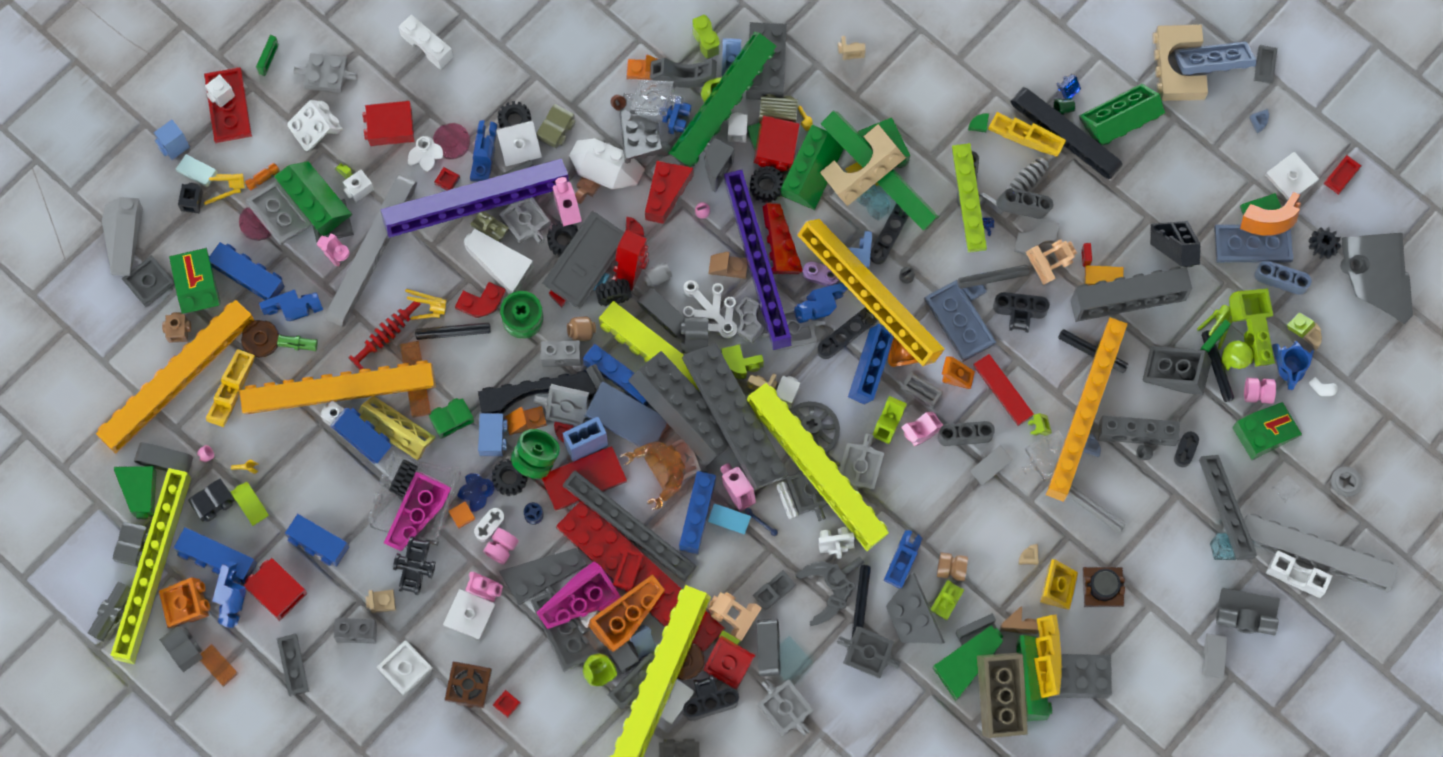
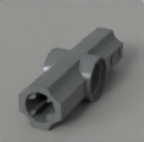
(110, 612)

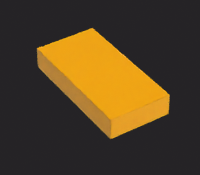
(1102, 273)

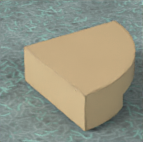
(1314, 337)
(1029, 556)

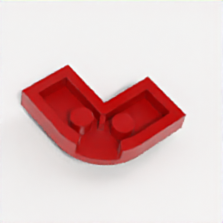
(482, 305)

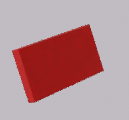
(232, 119)
(598, 468)

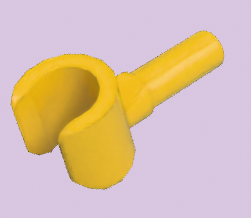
(807, 122)
(247, 466)

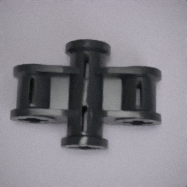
(414, 565)

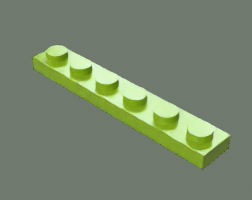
(969, 198)

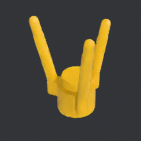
(235, 181)
(437, 304)

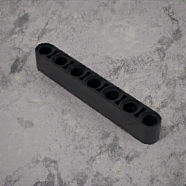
(1076, 139)

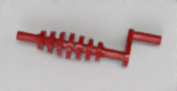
(386, 331)

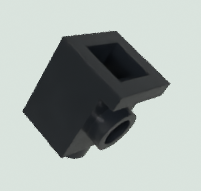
(190, 205)

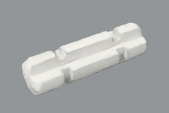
(787, 500)

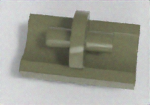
(489, 226)

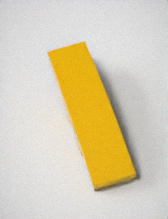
(1027, 135)
(231, 383)
(1049, 652)

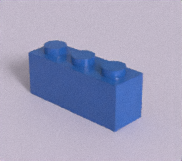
(361, 435)
(316, 540)

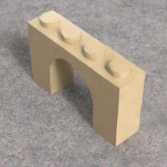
(1171, 84)
(884, 159)

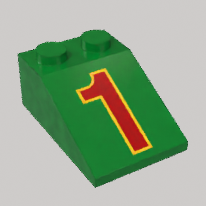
(194, 280)
(1266, 430)

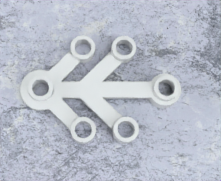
(710, 311)

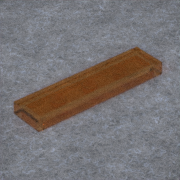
(419, 398)

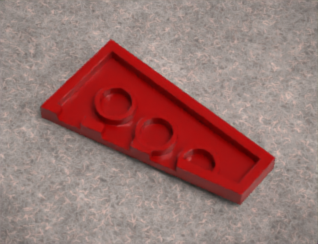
(782, 246)

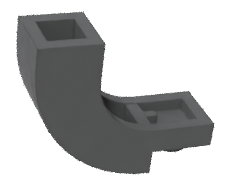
(683, 74)

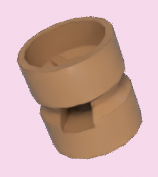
(952, 566)

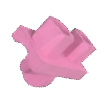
(333, 249)
(483, 587)

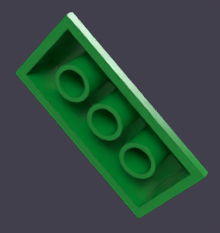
(1122, 114)
(804, 181)
(313, 196)
(1036, 707)

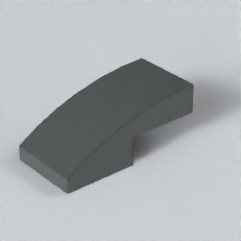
(774, 590)

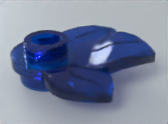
(473, 491)

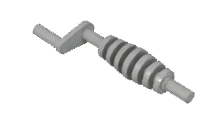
(1024, 181)

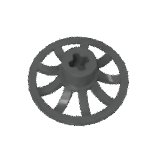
(814, 425)

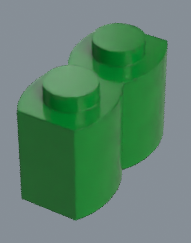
(451, 418)

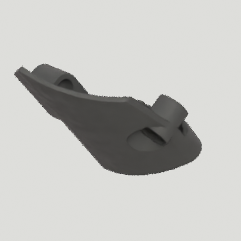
(1379, 272)

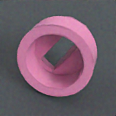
(703, 213)
(205, 453)

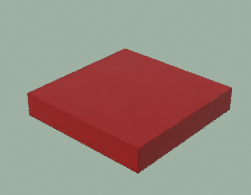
(728, 662)

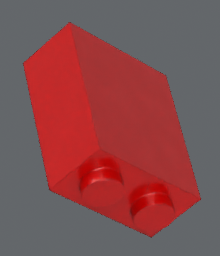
(388, 123)
(776, 143)
(275, 589)

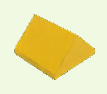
(1059, 585)

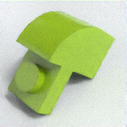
(738, 365)
(889, 420)
(249, 503)

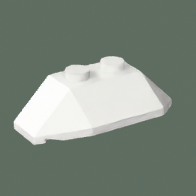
(604, 164)

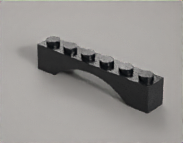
(500, 399)

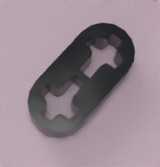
(1182, 447)

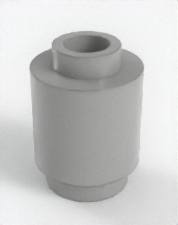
(657, 275)

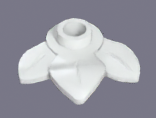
(427, 155)

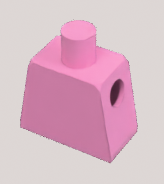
(566, 202)
(737, 487)

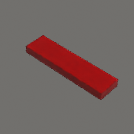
(1003, 389)

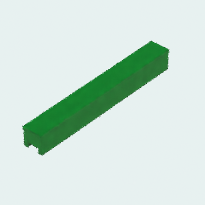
(892, 182)

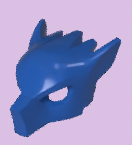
(1292, 362)

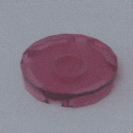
(453, 140)
(252, 226)

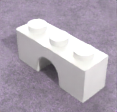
(417, 34)
(1309, 580)

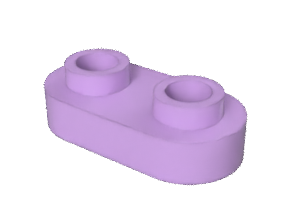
(820, 275)

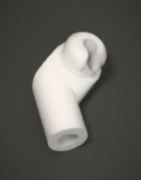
(1323, 389)

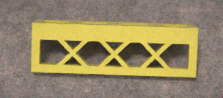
(403, 438)

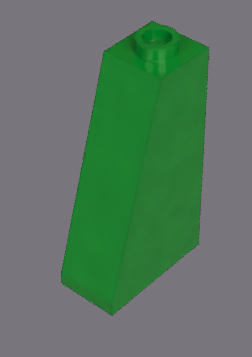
(961, 666)

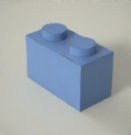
(171, 140)
(492, 434)

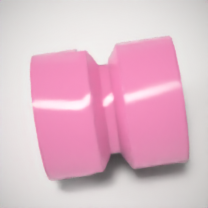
(1259, 390)
(500, 546)

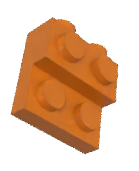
(184, 602)

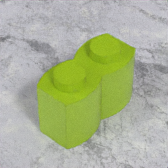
(705, 36)

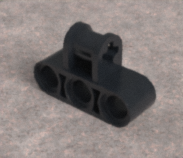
(1020, 316)
(706, 691)

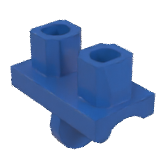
(677, 124)

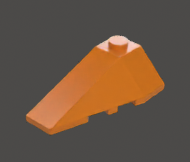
(622, 618)

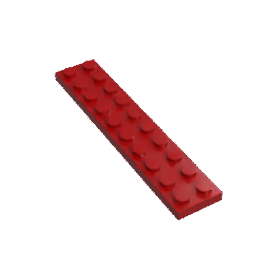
(606, 547)

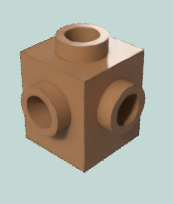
(176, 327)

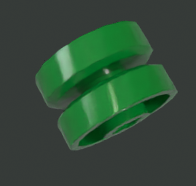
(522, 314)
(535, 453)

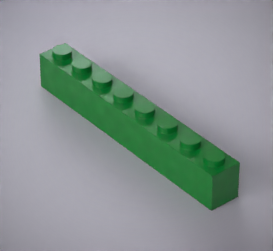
(723, 99)

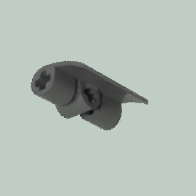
(1247, 612)

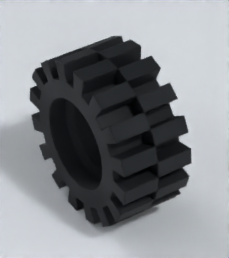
(513, 109)
(766, 174)
(555, 232)
(615, 291)
(403, 478)
(505, 488)

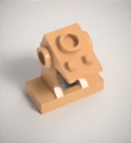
(1063, 251)
(721, 605)

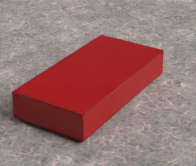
(1342, 174)
(628, 569)

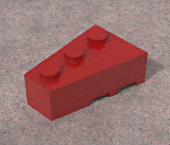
(666, 188)
(631, 258)

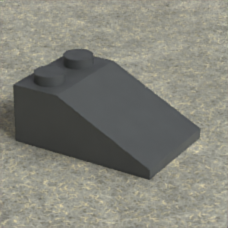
(1178, 369)

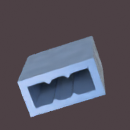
(585, 439)

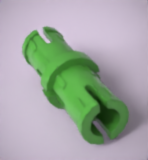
(297, 343)

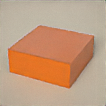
(461, 515)

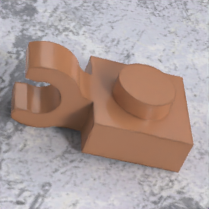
(586, 187)

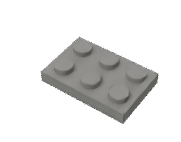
(278, 213)

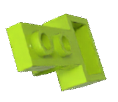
(1254, 308)

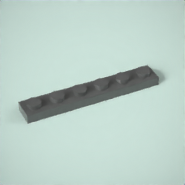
(1227, 507)

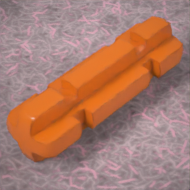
(262, 176)

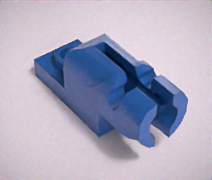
(483, 152)
(819, 303)
(291, 305)
(902, 560)
(229, 595)

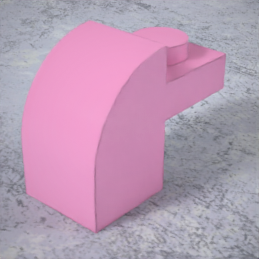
(922, 428)

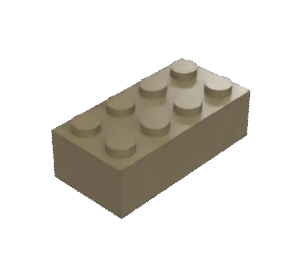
(1002, 695)

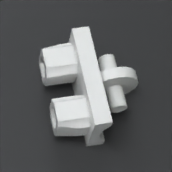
(837, 543)

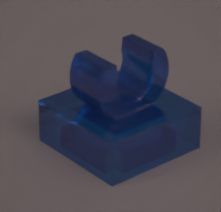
(1069, 86)
(988, 222)

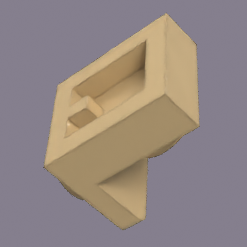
(852, 51)
(755, 382)
(381, 601)

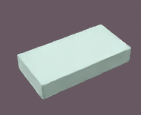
(196, 170)

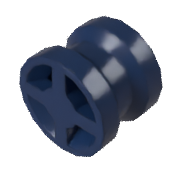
(532, 509)

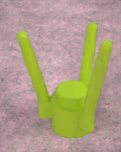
(1221, 314)

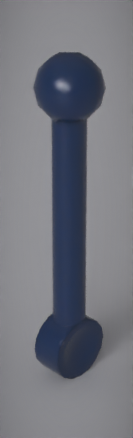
(774, 532)

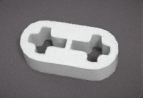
(486, 522)

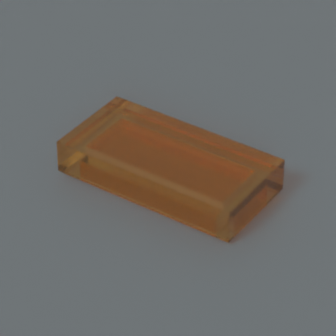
(218, 665)

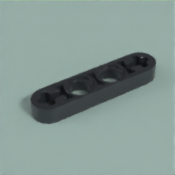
(892, 232)
(849, 334)

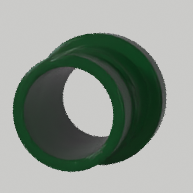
(1064, 106)

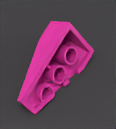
(418, 507)
(583, 594)

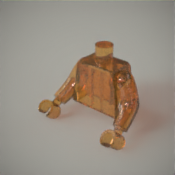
(665, 465)

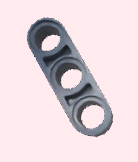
(1292, 276)

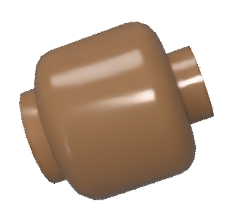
(581, 328)

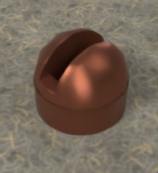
(621, 100)

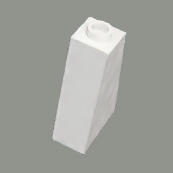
(501, 262)

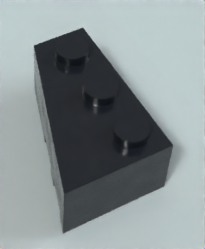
(1176, 242)

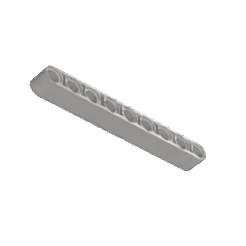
(367, 256)

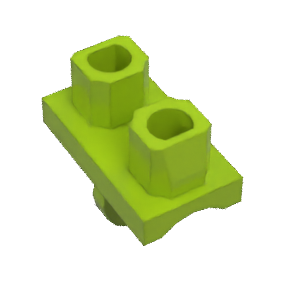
(947, 600)

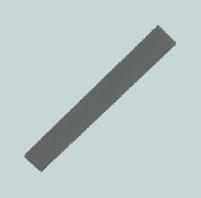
(629, 526)

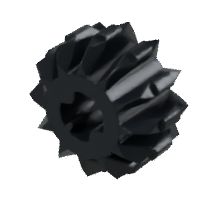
(1322, 249)

